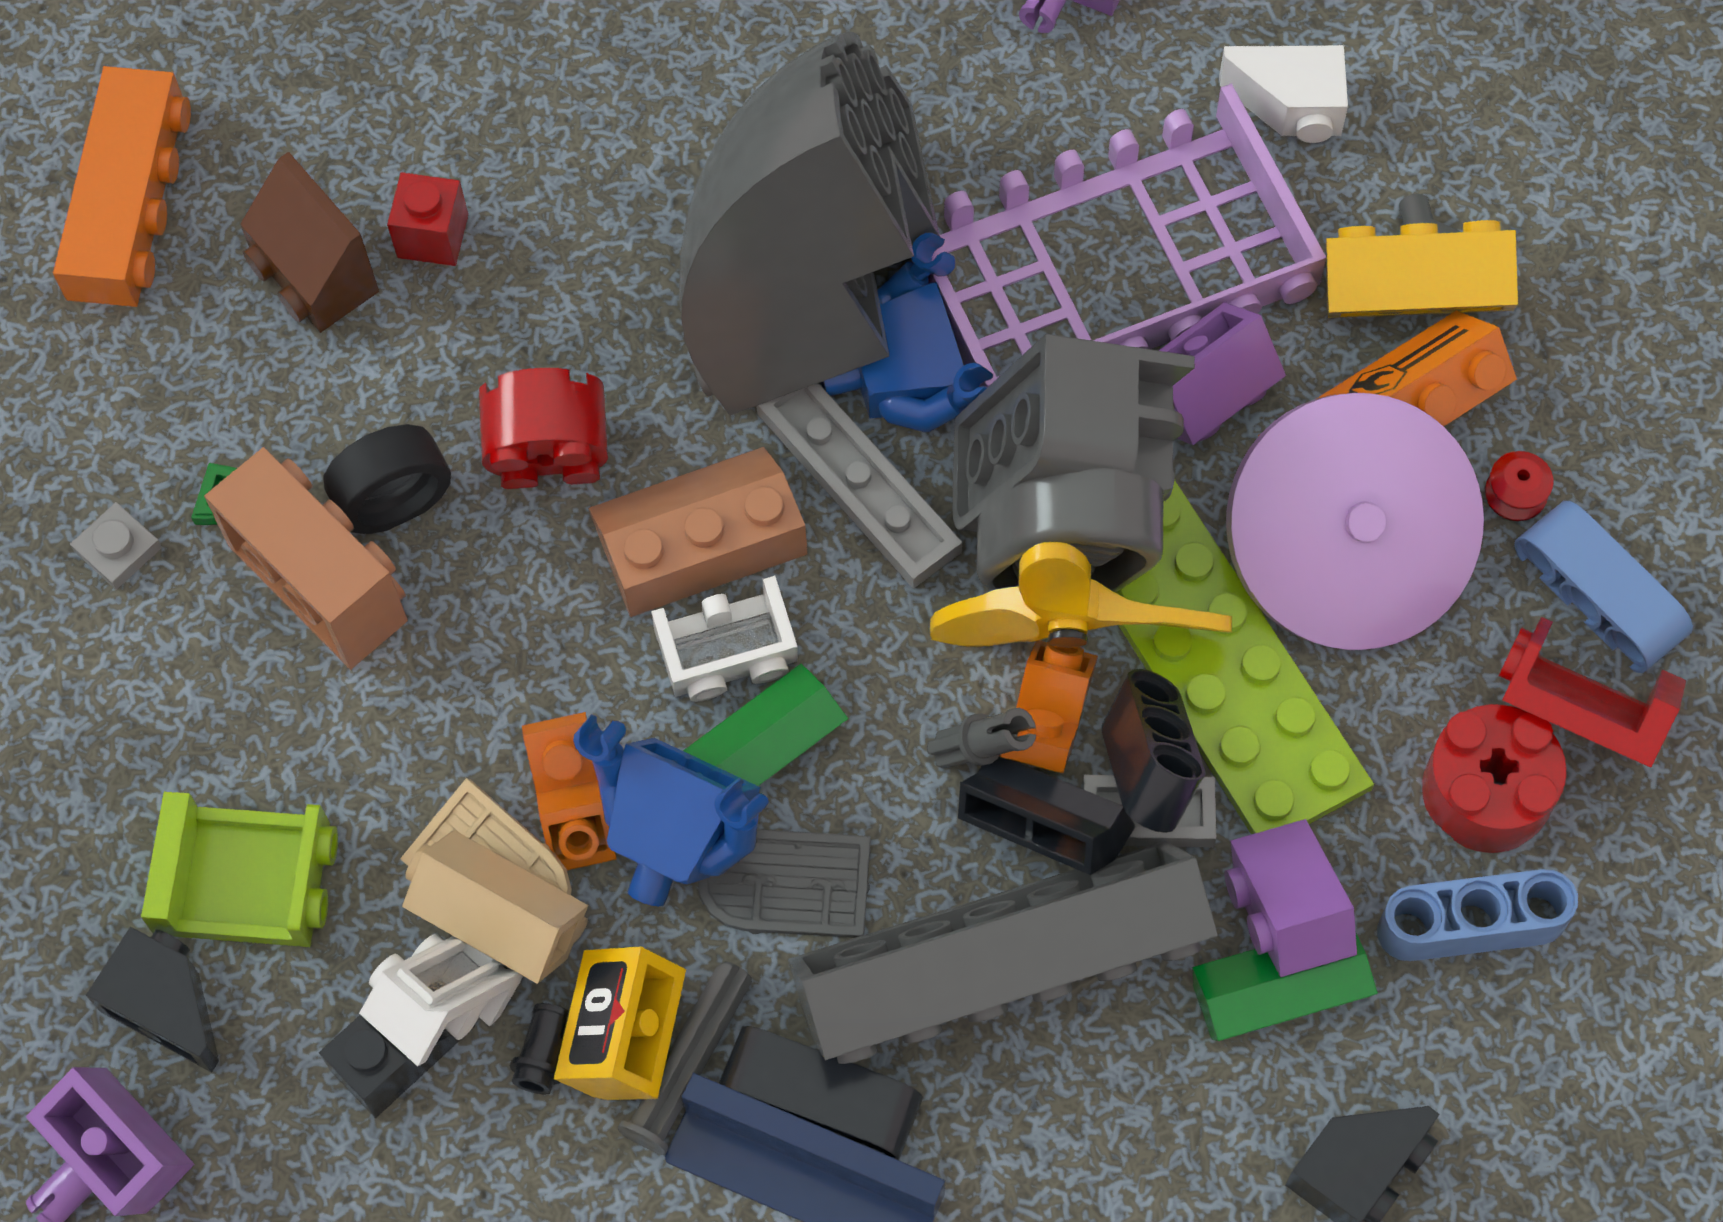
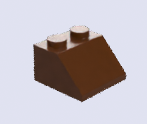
(306, 247)

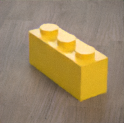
(1421, 270)

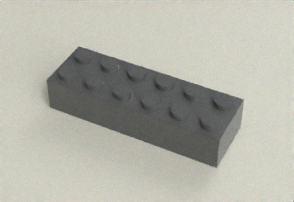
(1002, 951)

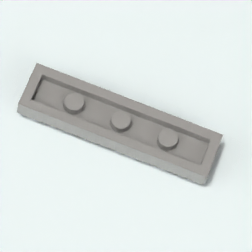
(862, 482)

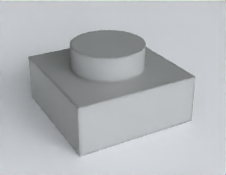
(116, 545)

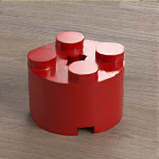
(543, 427)
(1462, 790)

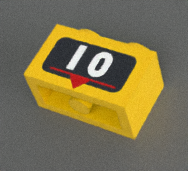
(620, 1024)

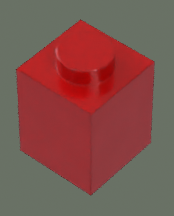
(428, 219)

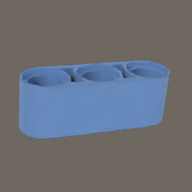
(1606, 584)
(1500, 896)

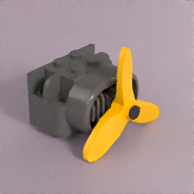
(1067, 494)

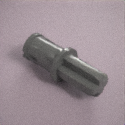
(982, 738)

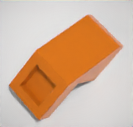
(1054, 696)
(567, 793)

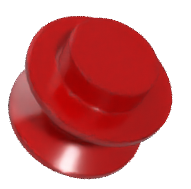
(1519, 486)

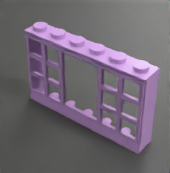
(1289, 283)

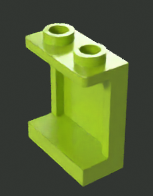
(238, 873)

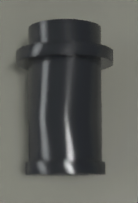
(541, 1049)

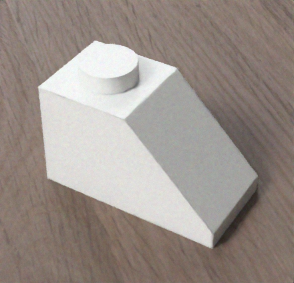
(1291, 87)

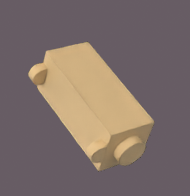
(494, 905)

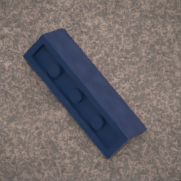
(794, 1162)

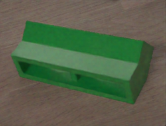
(771, 728)
(1248, 993)

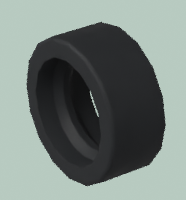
(387, 478)

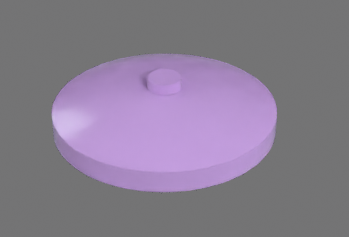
(1355, 521)

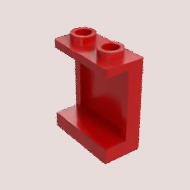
(1587, 705)

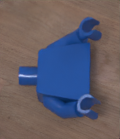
(924, 375)
(669, 810)

